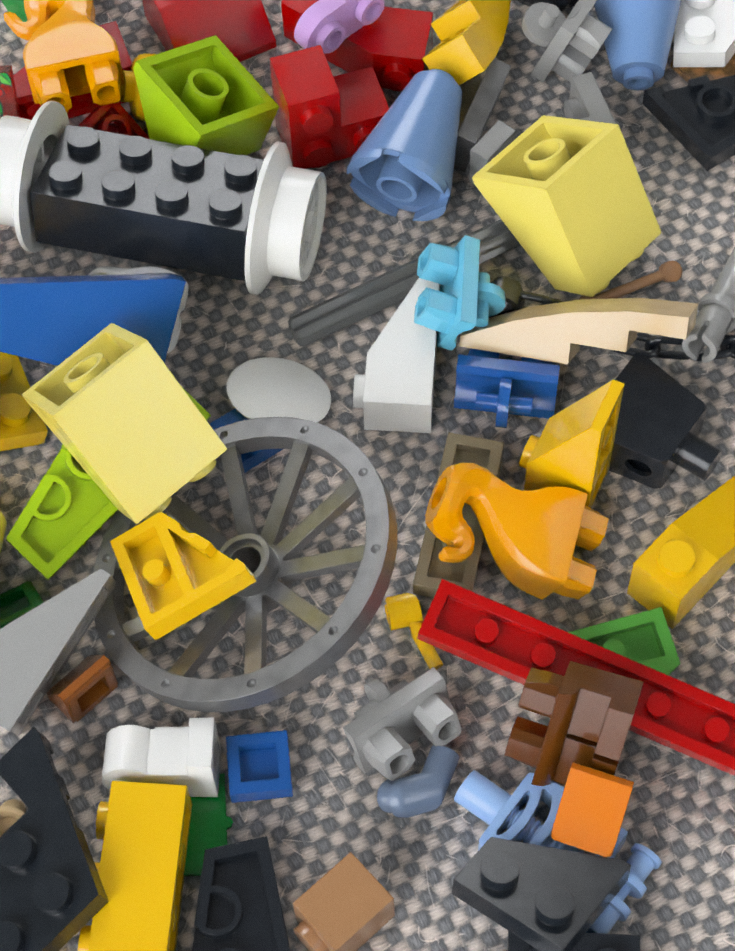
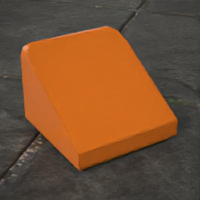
(591, 810)

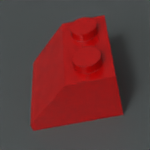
(237, 23)

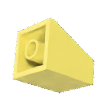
(571, 201)
(126, 422)

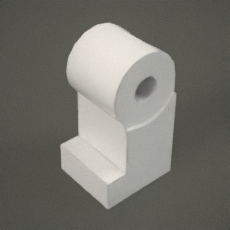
(165, 756)

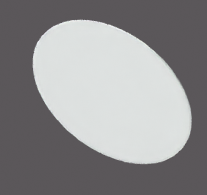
(278, 390)

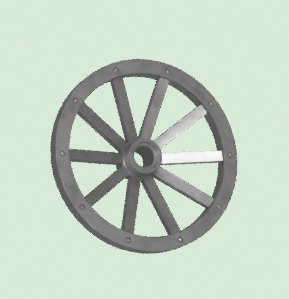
(273, 569)

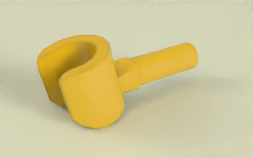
(405, 611)

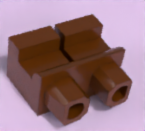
(586, 726)

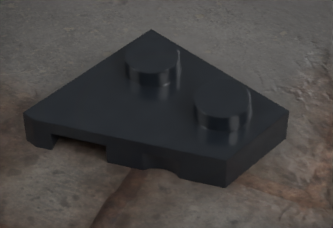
(540, 890)

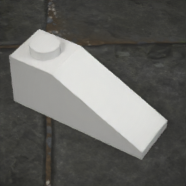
(400, 372)

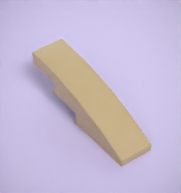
(558, 329)

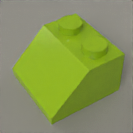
(204, 99)

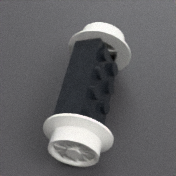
(159, 200)

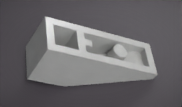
(41, 643)

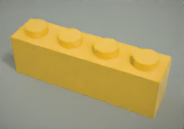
(140, 867)

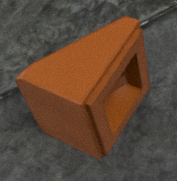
(84, 687)

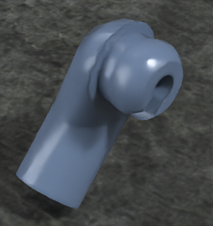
(422, 791)

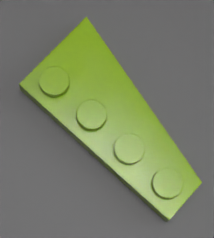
(62, 514)

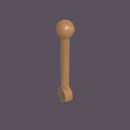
(668, 272)

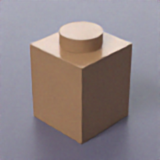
(342, 908)

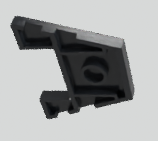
(44, 859)

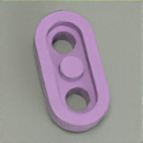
(333, 21)

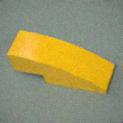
(469, 37)

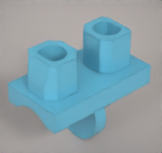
(464, 295)

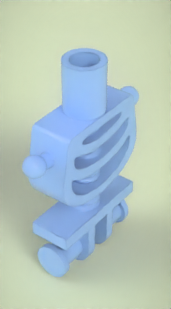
(503, 812)

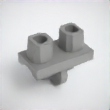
(569, 41)
(398, 718)

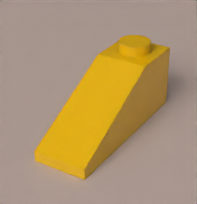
(575, 444)
(687, 557)

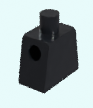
(659, 427)

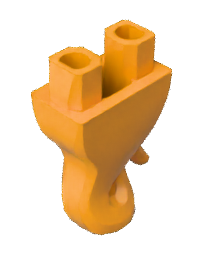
(67, 52)
(525, 531)

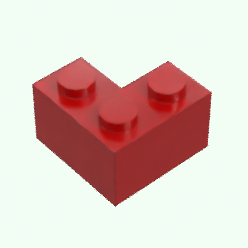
(321, 113)

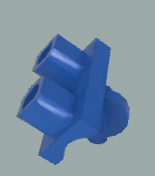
(505, 386)

